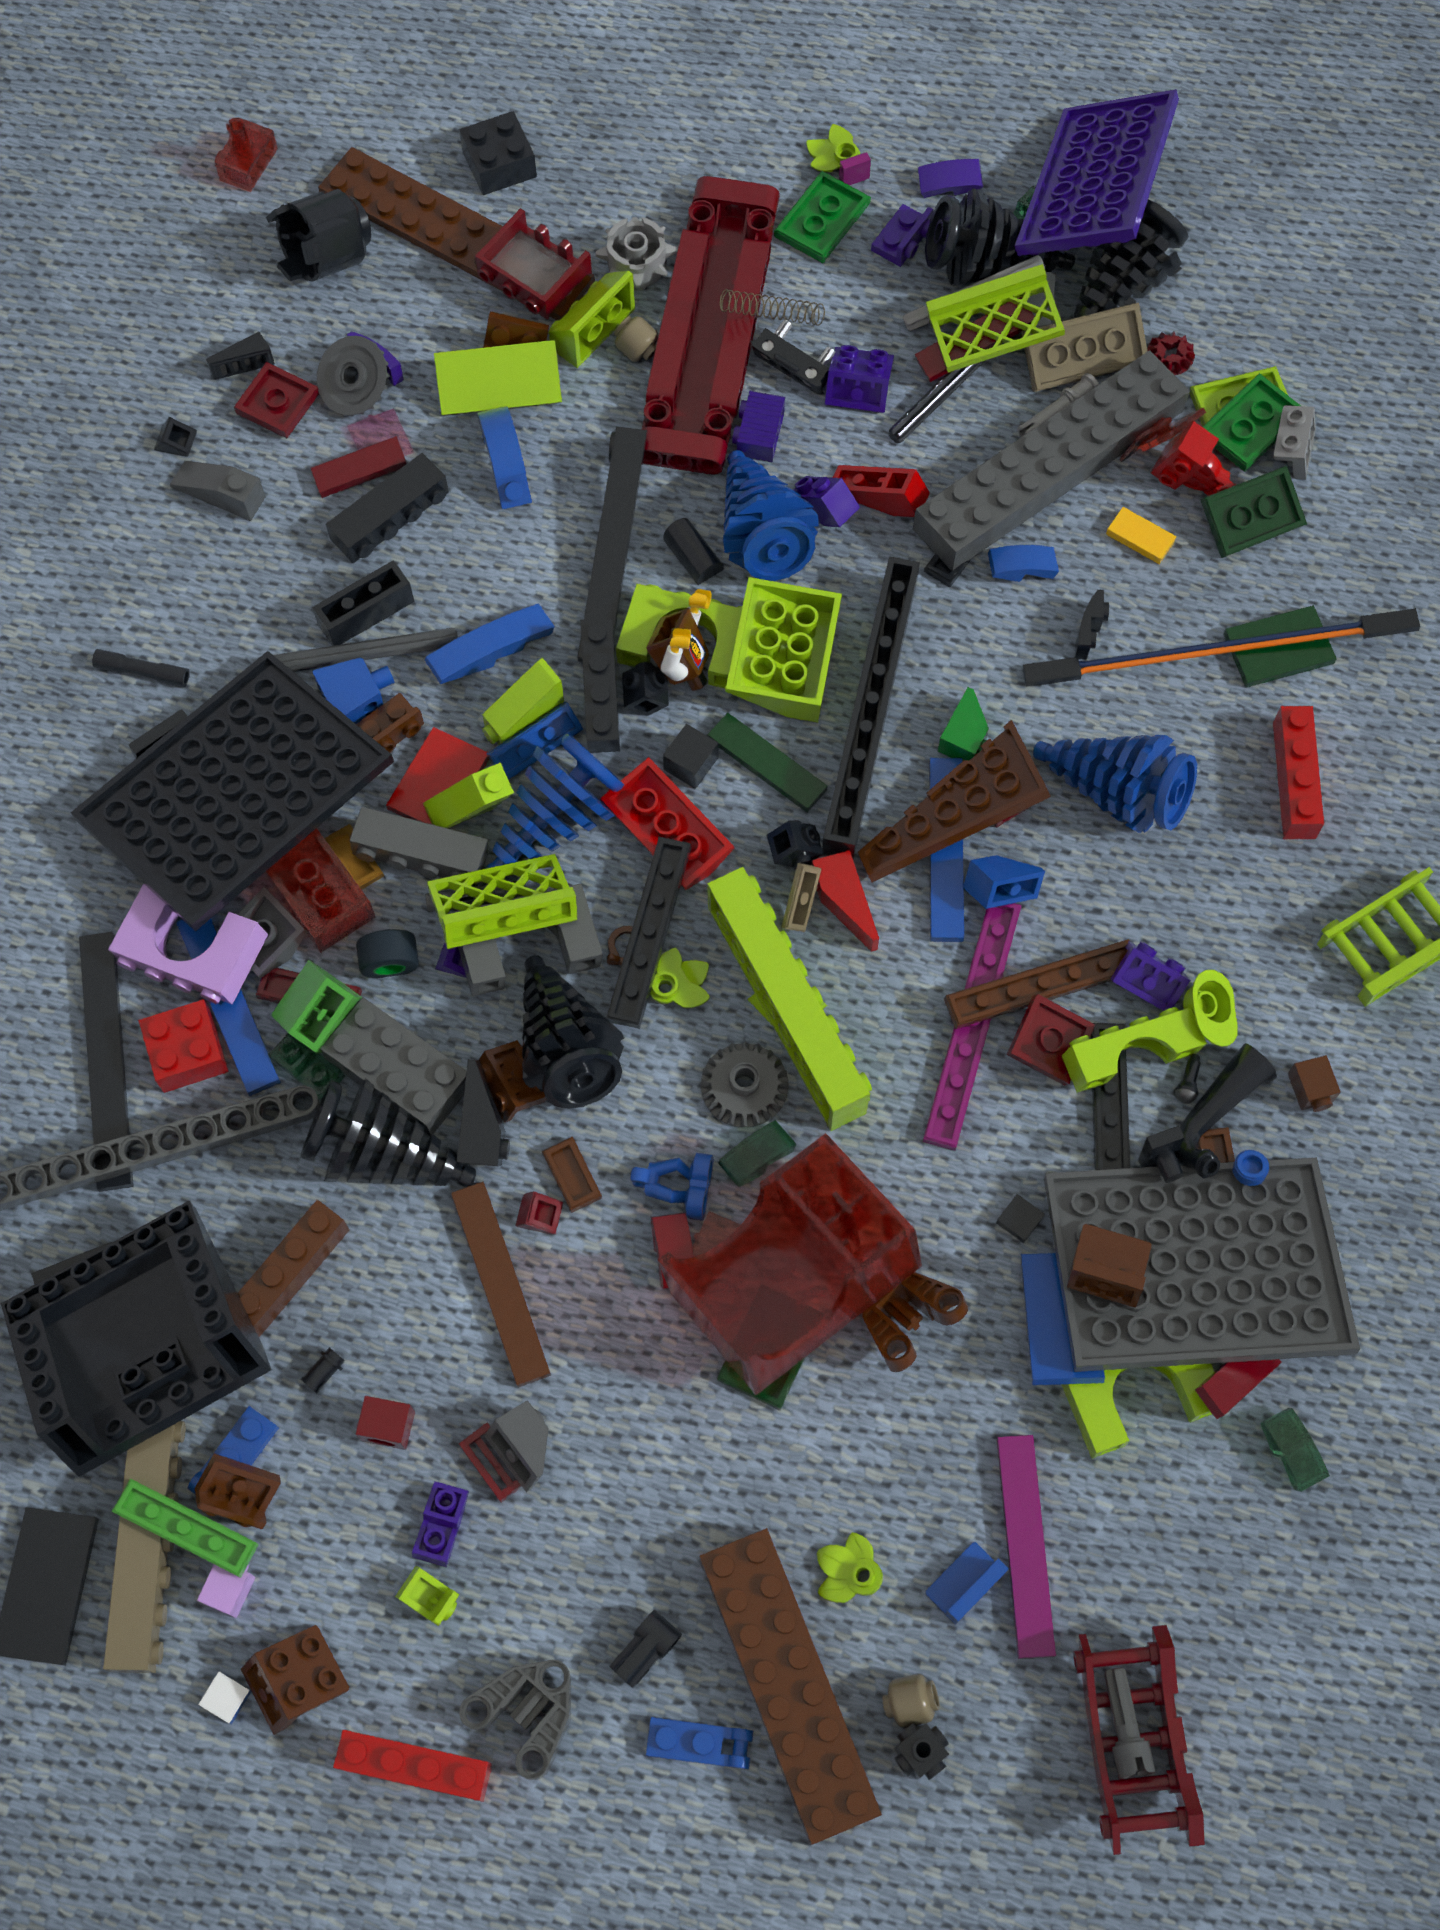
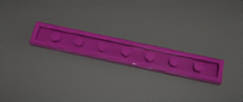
(968, 1042)

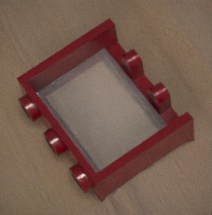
(531, 266)

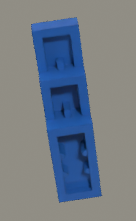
(489, 642)

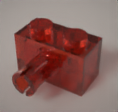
(245, 153)

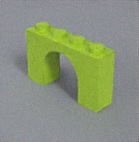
(652, 603)
(1099, 1418)

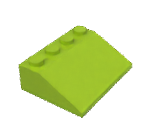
(784, 647)

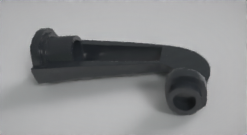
(1233, 1084)

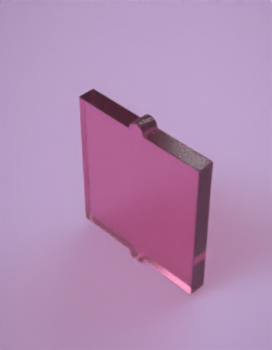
(378, 429)

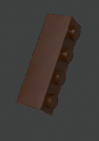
(291, 1264)

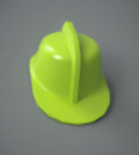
(1213, 1007)

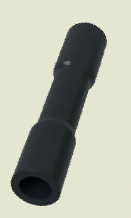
(159, 671)

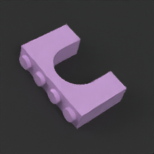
(214, 973)

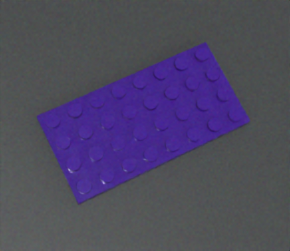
(1098, 174)

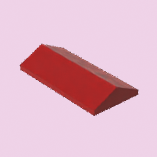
(657, 808)

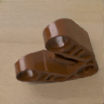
(929, 1297)

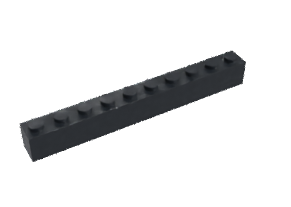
(870, 707)

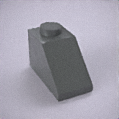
(521, 1443)

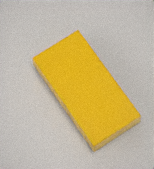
(1141, 535)

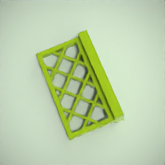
(987, 299)
(504, 915)

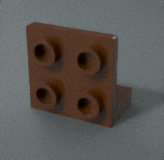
(1109, 1265)
(294, 1677)

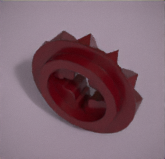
(1178, 362)

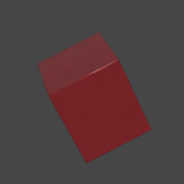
(385, 1422)

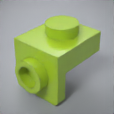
(428, 1596)

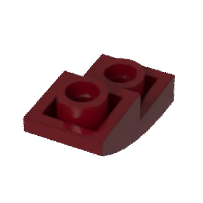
(673, 1236)

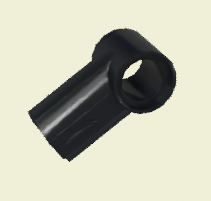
(651, 1642)

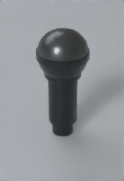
(1187, 1089)

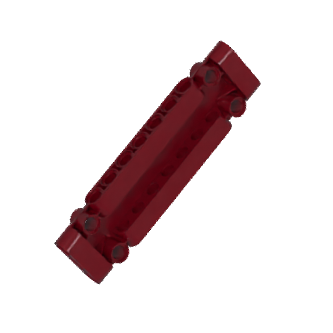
(699, 348)

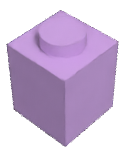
(226, 1591)

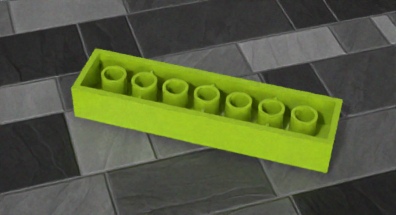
(788, 998)

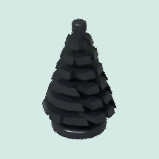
(978, 239)
(1133, 265)
(566, 1042)
(387, 1145)

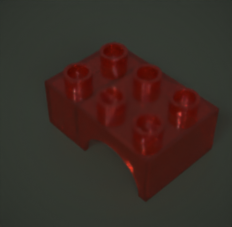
(797, 1266)

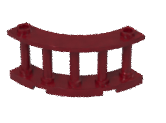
(1169, 1737)

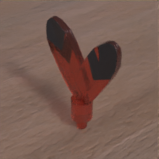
(1157, 428)

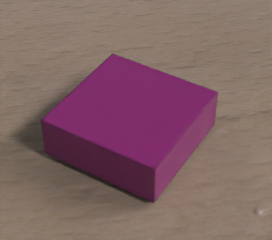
(855, 169)

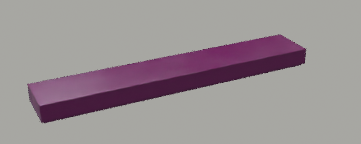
(1025, 1547)

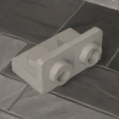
(1296, 438)

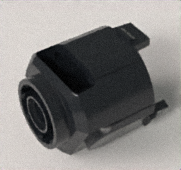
(321, 235)

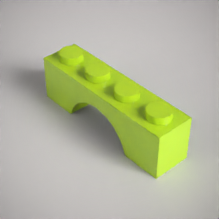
(1169, 1036)

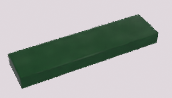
(768, 762)

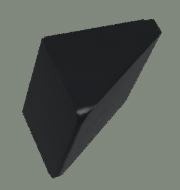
(175, 438)

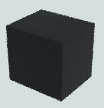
(690, 756)

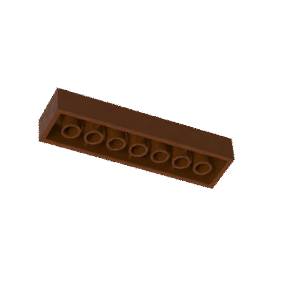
(789, 1687)

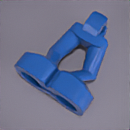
(698, 1174)

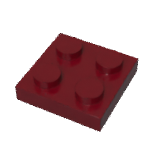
(276, 400)
(1046, 1036)

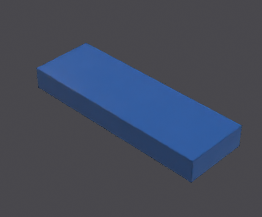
(545, 732)

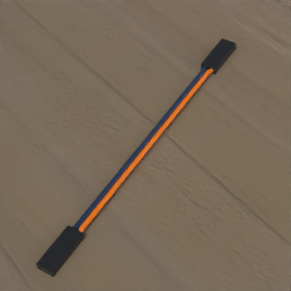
(1371, 626)

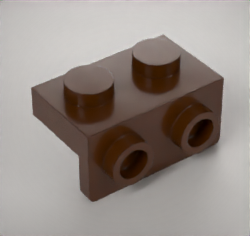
(236, 1491)

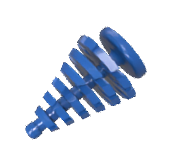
(765, 522)
(1130, 779)
(558, 800)

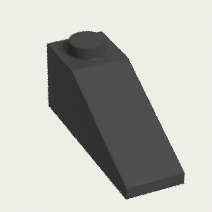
(221, 486)

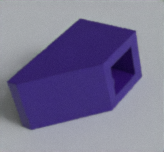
(829, 497)

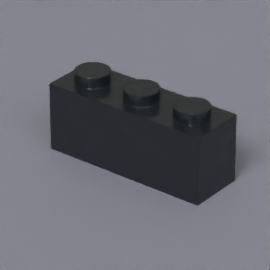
(363, 604)

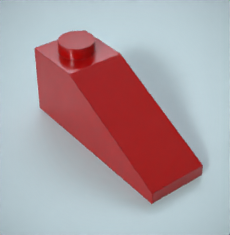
(885, 489)
(844, 896)

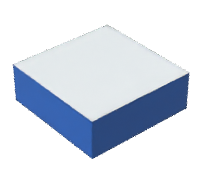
(225, 1697)

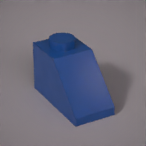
(1002, 881)

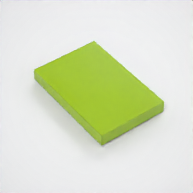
(1216, 394)

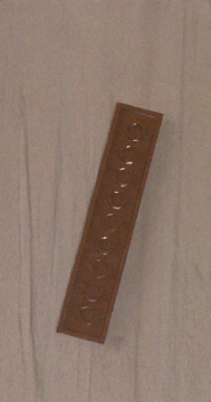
(423, 215)

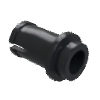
(323, 1370)

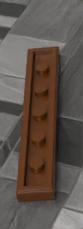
(1049, 981)
(501, 1284)

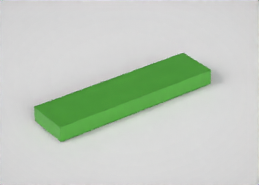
(185, 1528)

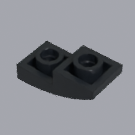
(1091, 623)

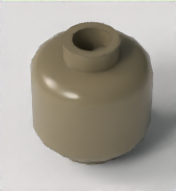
(636, 339)
(911, 1700)

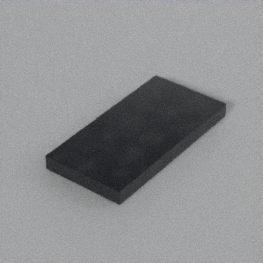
(46, 1585)

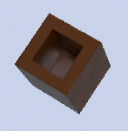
(1314, 1083)

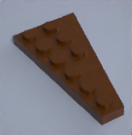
(967, 800)

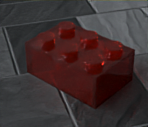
(320, 891)

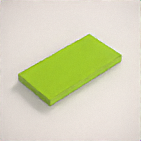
(498, 377)

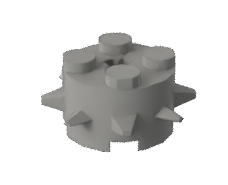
(639, 249)

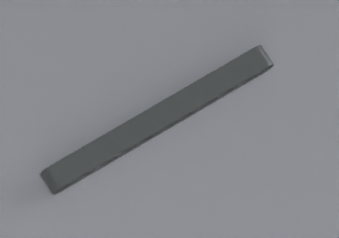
(152, 1141)

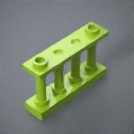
(1400, 966)

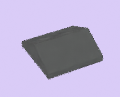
(282, 929)

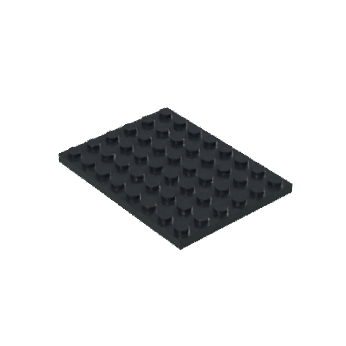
(232, 789)

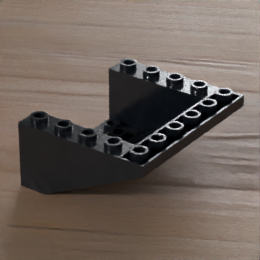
(131, 1340)

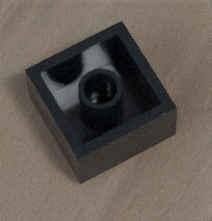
(498, 153)

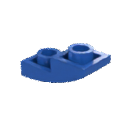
(1020, 560)

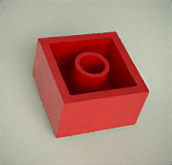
(183, 1046)

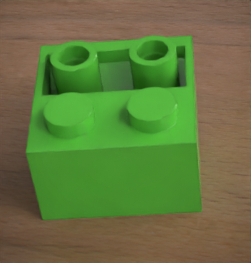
(314, 1006)

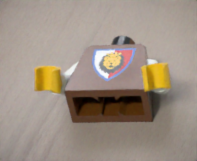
(679, 645)

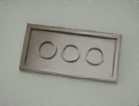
(1091, 345)

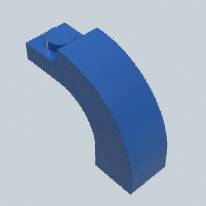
(505, 457)

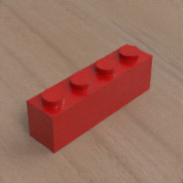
(1298, 772)
(413, 1765)

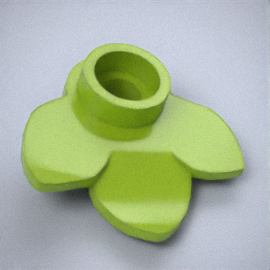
(830, 151)
(683, 978)
(843, 1569)

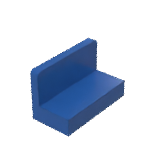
(965, 1582)

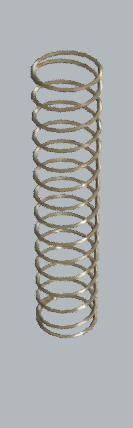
(763, 311)

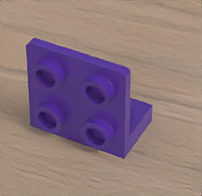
(859, 378)

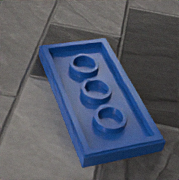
(1047, 1325)

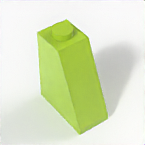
(523, 703)
(469, 797)

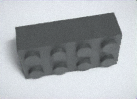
(397, 1064)

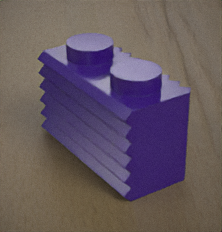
(760, 425)

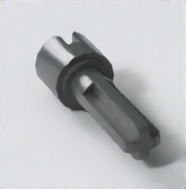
(1131, 1752)

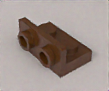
(512, 330)
(392, 722)
(505, 1078)

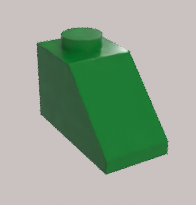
(965, 729)

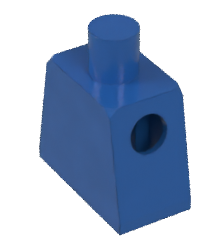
(353, 687)

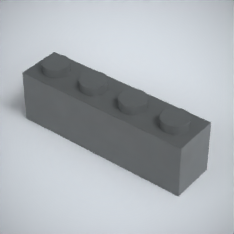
(416, 845)

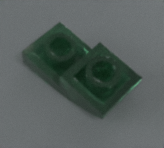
(305, 1064)
(754, 1154)
(1297, 1450)

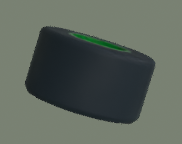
(387, 953)

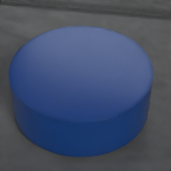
(1250, 1167)

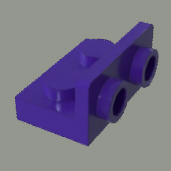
(902, 235)
(1151, 977)

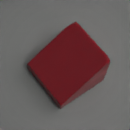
(539, 1213)

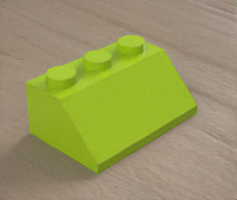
(594, 317)

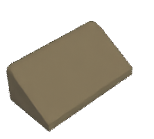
(801, 897)

